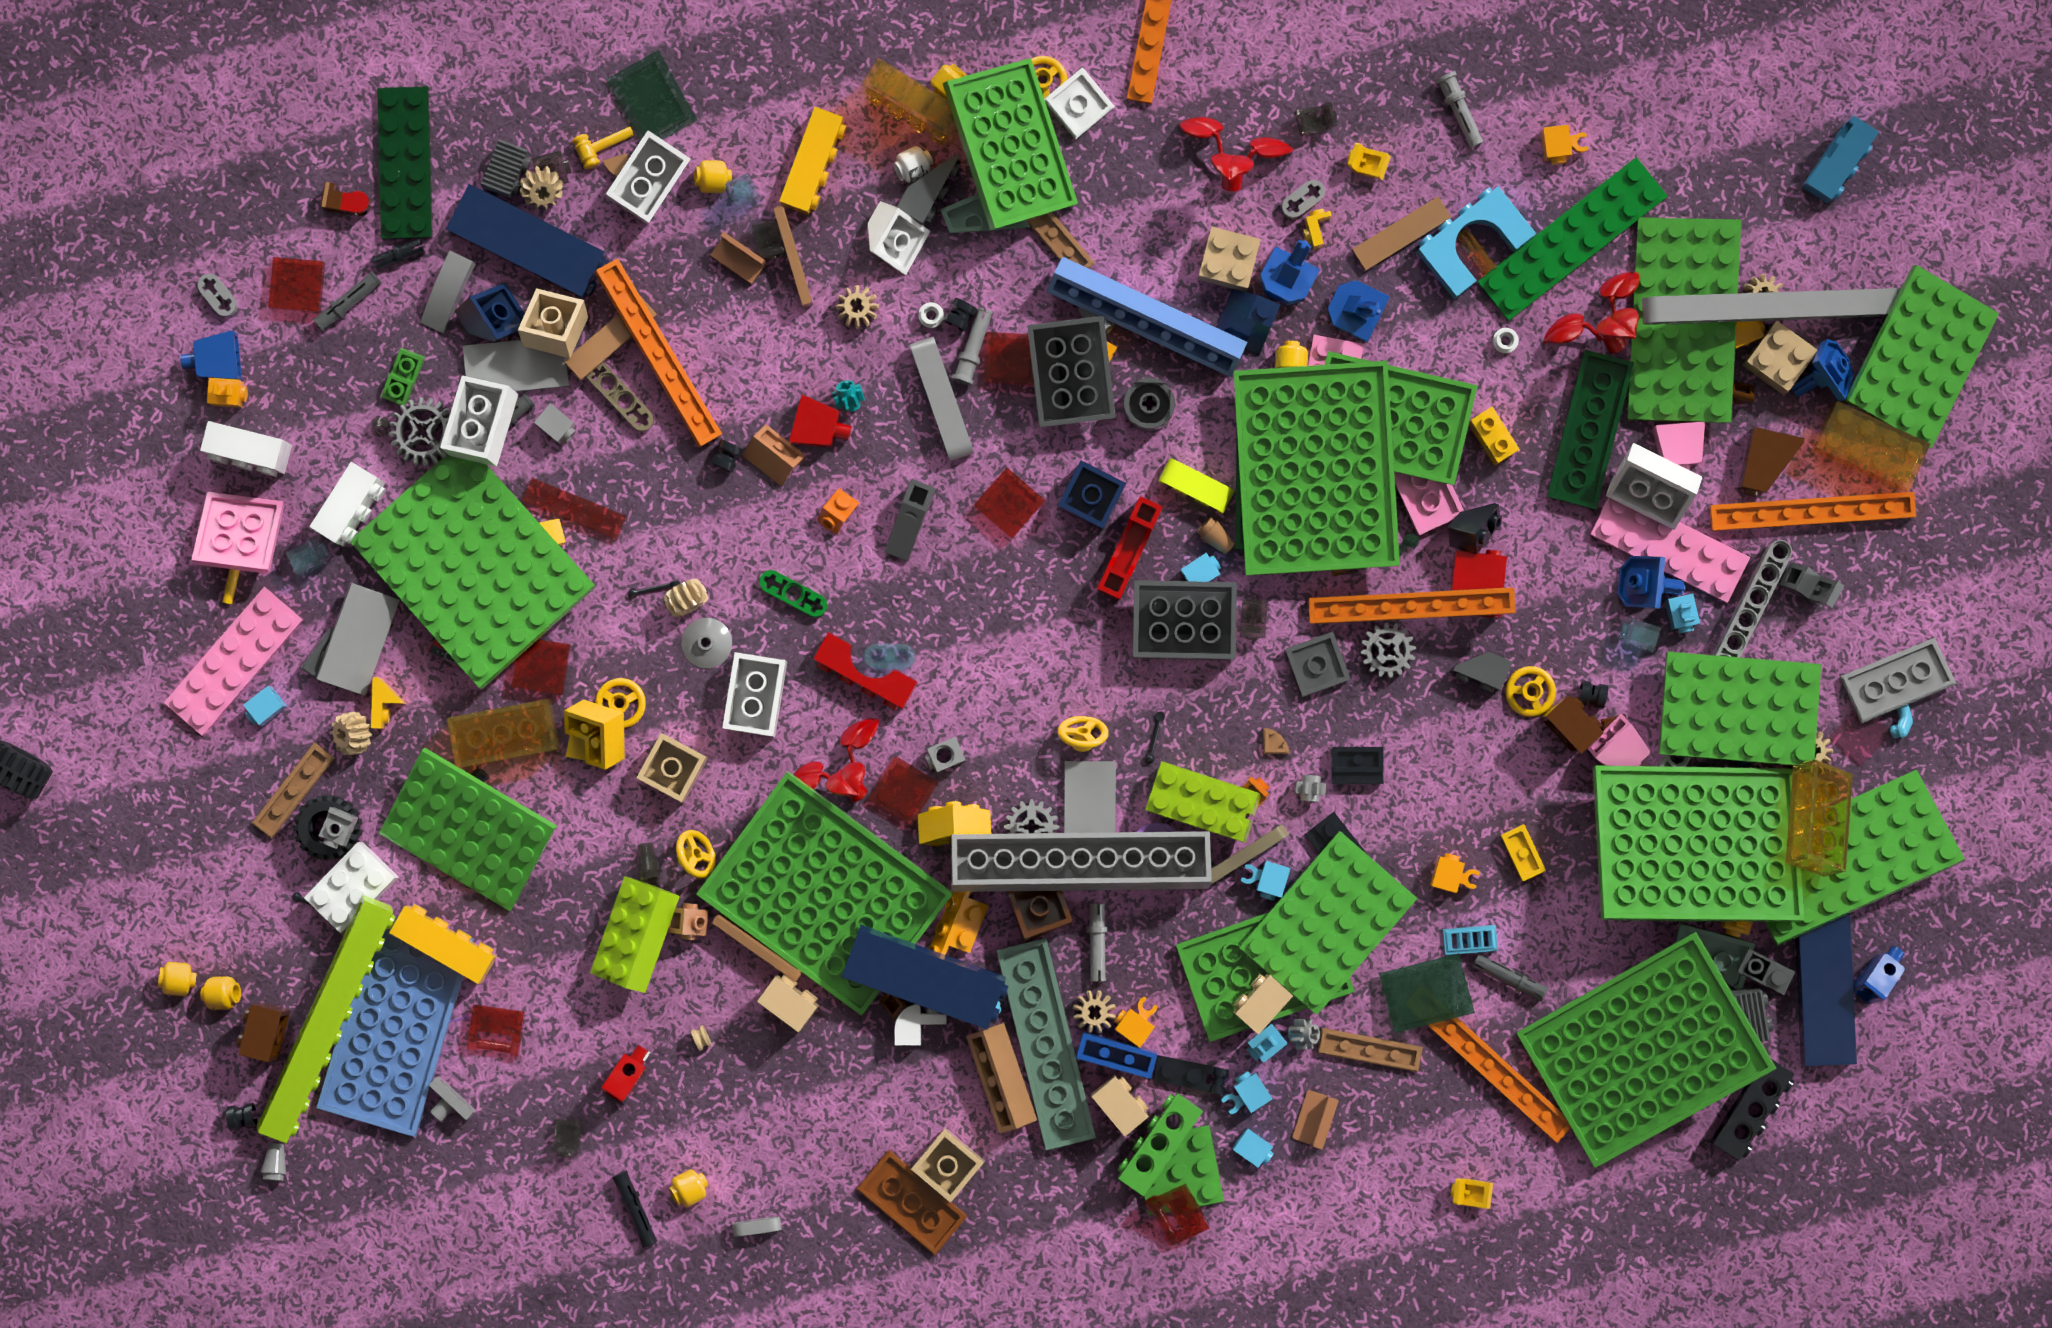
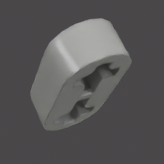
(1299, 194)
(222, 292)
(756, 1226)

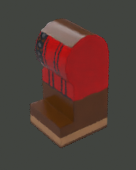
(351, 203)

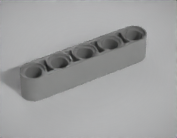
(941, 398)

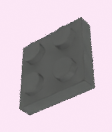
(1317, 664)

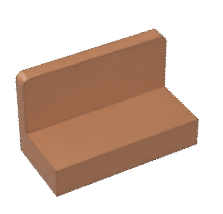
(738, 258)
(773, 454)
(1315, 1119)

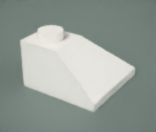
(895, 236)

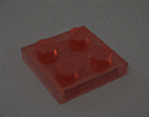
(296, 284)
(1008, 359)
(1009, 503)
(542, 667)
(903, 790)

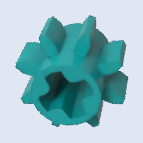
(848, 396)

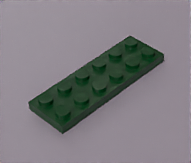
(405, 162)
(1590, 429)

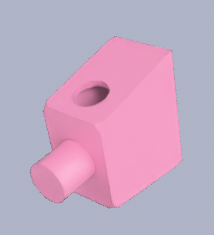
(1680, 442)
(1620, 745)

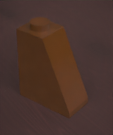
(1765, 459)

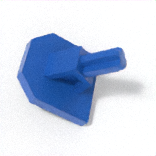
(1288, 275)
(1357, 309)
(1830, 369)
(1644, 582)

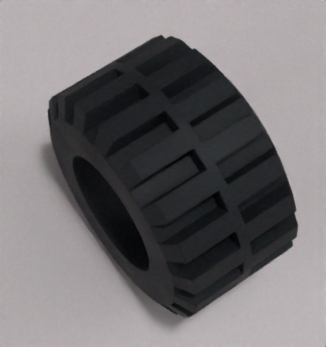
(22, 771)
(306, 827)

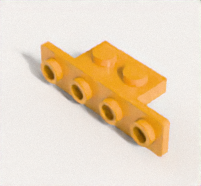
(959, 923)

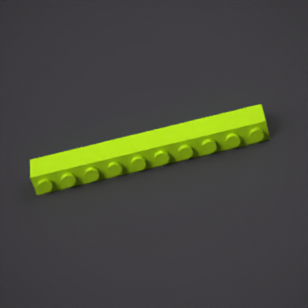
(325, 1019)

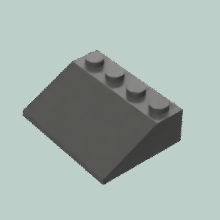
(1071, 371)
(1184, 620)

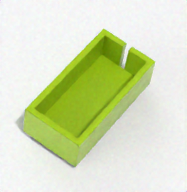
(1203, 802)
(634, 934)

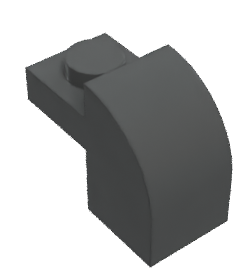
(1811, 586)

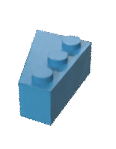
(1840, 159)

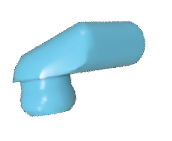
(1904, 723)

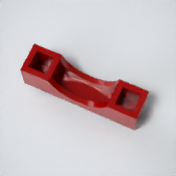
(1129, 548)
(836, 656)

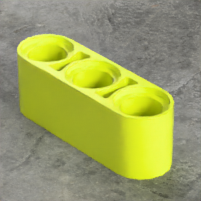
(1197, 485)

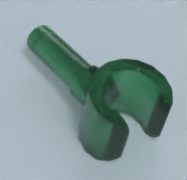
(1409, 541)

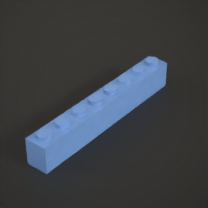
(1146, 316)

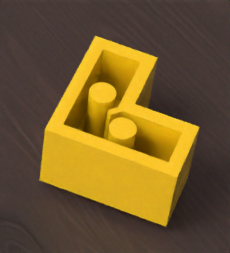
(601, 730)
(941, 822)

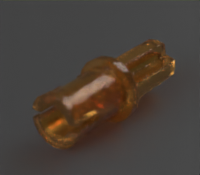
(1475, 252)

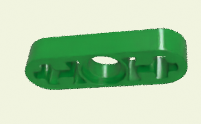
(773, 591)

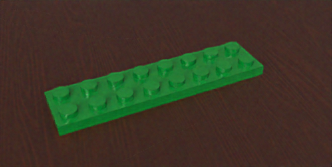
(1572, 239)

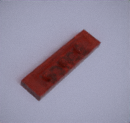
(574, 508)

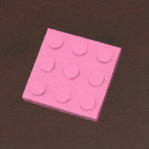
(238, 532)

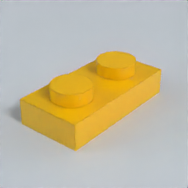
(1523, 852)

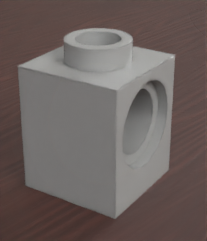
(556, 424)
(957, 755)

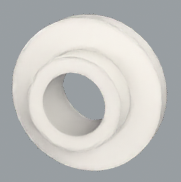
(931, 307)
(1511, 334)

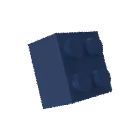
(1091, 495)

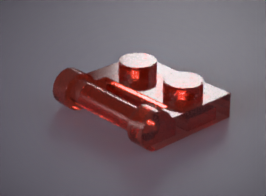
(496, 1021)
(1184, 1210)

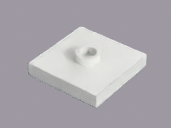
(1078, 103)

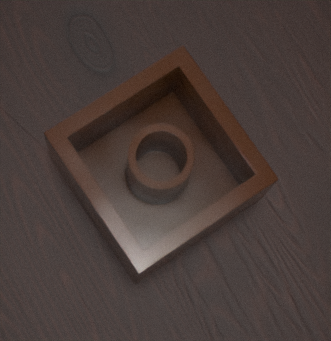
(1572, 724)
(1038, 912)
(263, 1031)

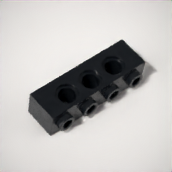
(1738, 1114)

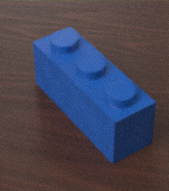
(1116, 1055)

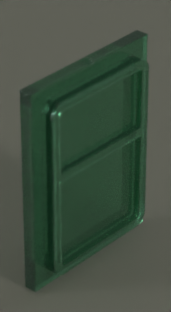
(651, 98)
(1426, 993)

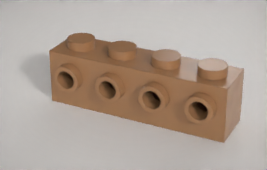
(1003, 1076)

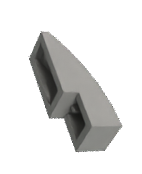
(447, 291)

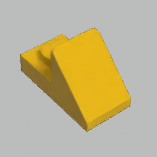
(382, 695)

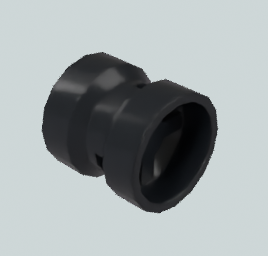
(960, 314)
(724, 461)
(1593, 694)
(241, 1117)

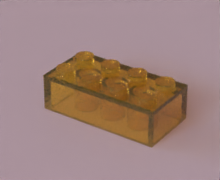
(911, 101)
(1870, 446)
(503, 733)
(1819, 818)

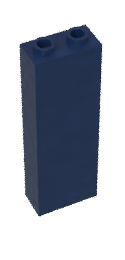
(527, 242)
(925, 977)
(1826, 995)

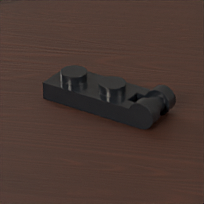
(1189, 1074)

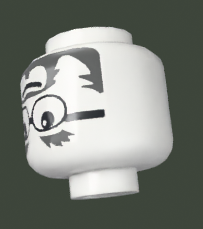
(913, 164)

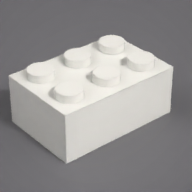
(647, 177)
(479, 421)
(245, 449)
(1654, 486)
(348, 505)
(754, 694)
(342, 887)

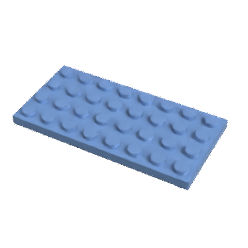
(392, 1039)

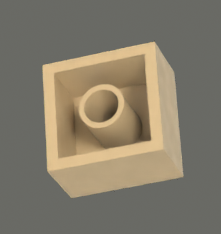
(1229, 259)
(553, 323)
(1780, 357)
(672, 767)
(789, 1002)
(1261, 1003)
(1120, 1105)
(947, 1164)

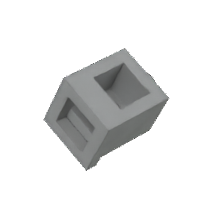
(344, 821)

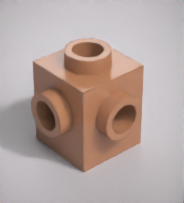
(689, 921)

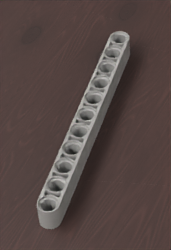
(1768, 306)
(1752, 610)

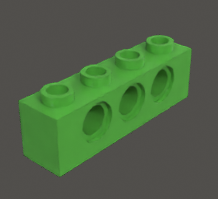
(1143, 1180)

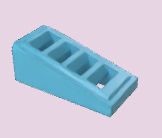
(1492, 939)

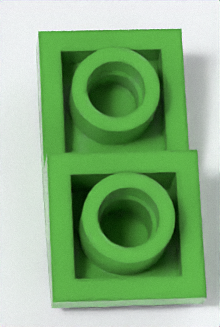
(403, 377)

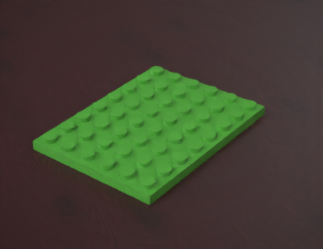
(1316, 468)
(472, 565)
(1695, 844)
(809, 880)
(1646, 1050)

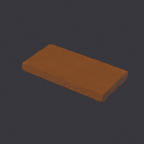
(911, 1202)

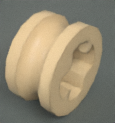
(701, 1038)

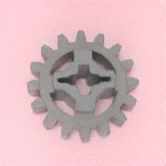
(1399, 636)
(1031, 815)

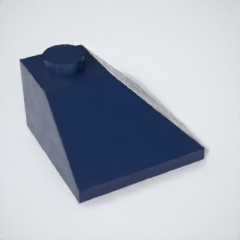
(491, 313)
(1248, 318)

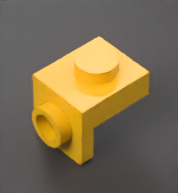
(1368, 161)
(1313, 233)
(1472, 1193)

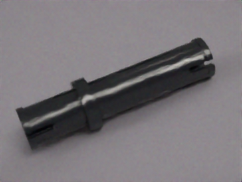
(634, 1208)

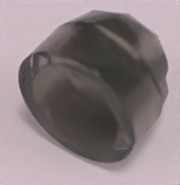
(378, 422)

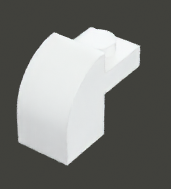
(910, 1021)

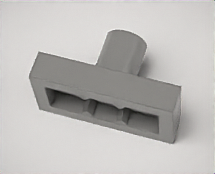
(449, 1101)

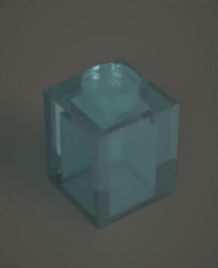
(743, 192)
(308, 557)
(1639, 635)

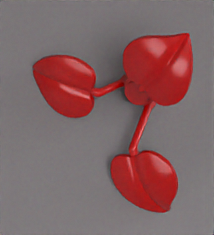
(1232, 166)
(1612, 329)
(849, 779)

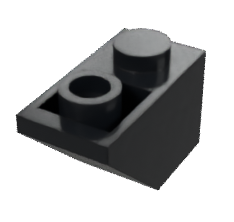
(1474, 527)

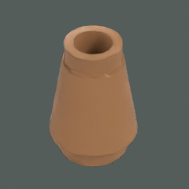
(1215, 535)

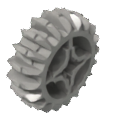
(409, 414)

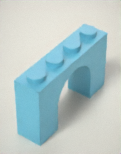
(1492, 210)

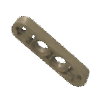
(619, 390)
(1248, 852)

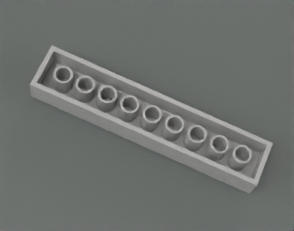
(1080, 861)

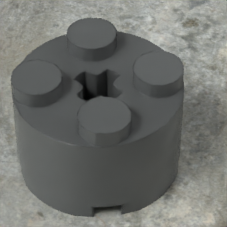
(1159, 394)

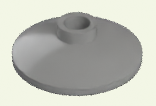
(706, 656)

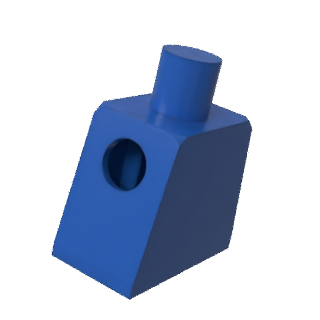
(215, 357)
(1876, 979)

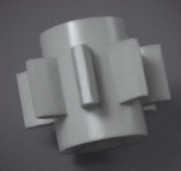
(1310, 788)
(1303, 1034)

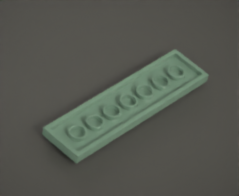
(1046, 1044)

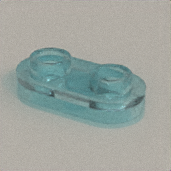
(889, 656)

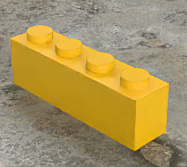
(812, 161)
(443, 944)

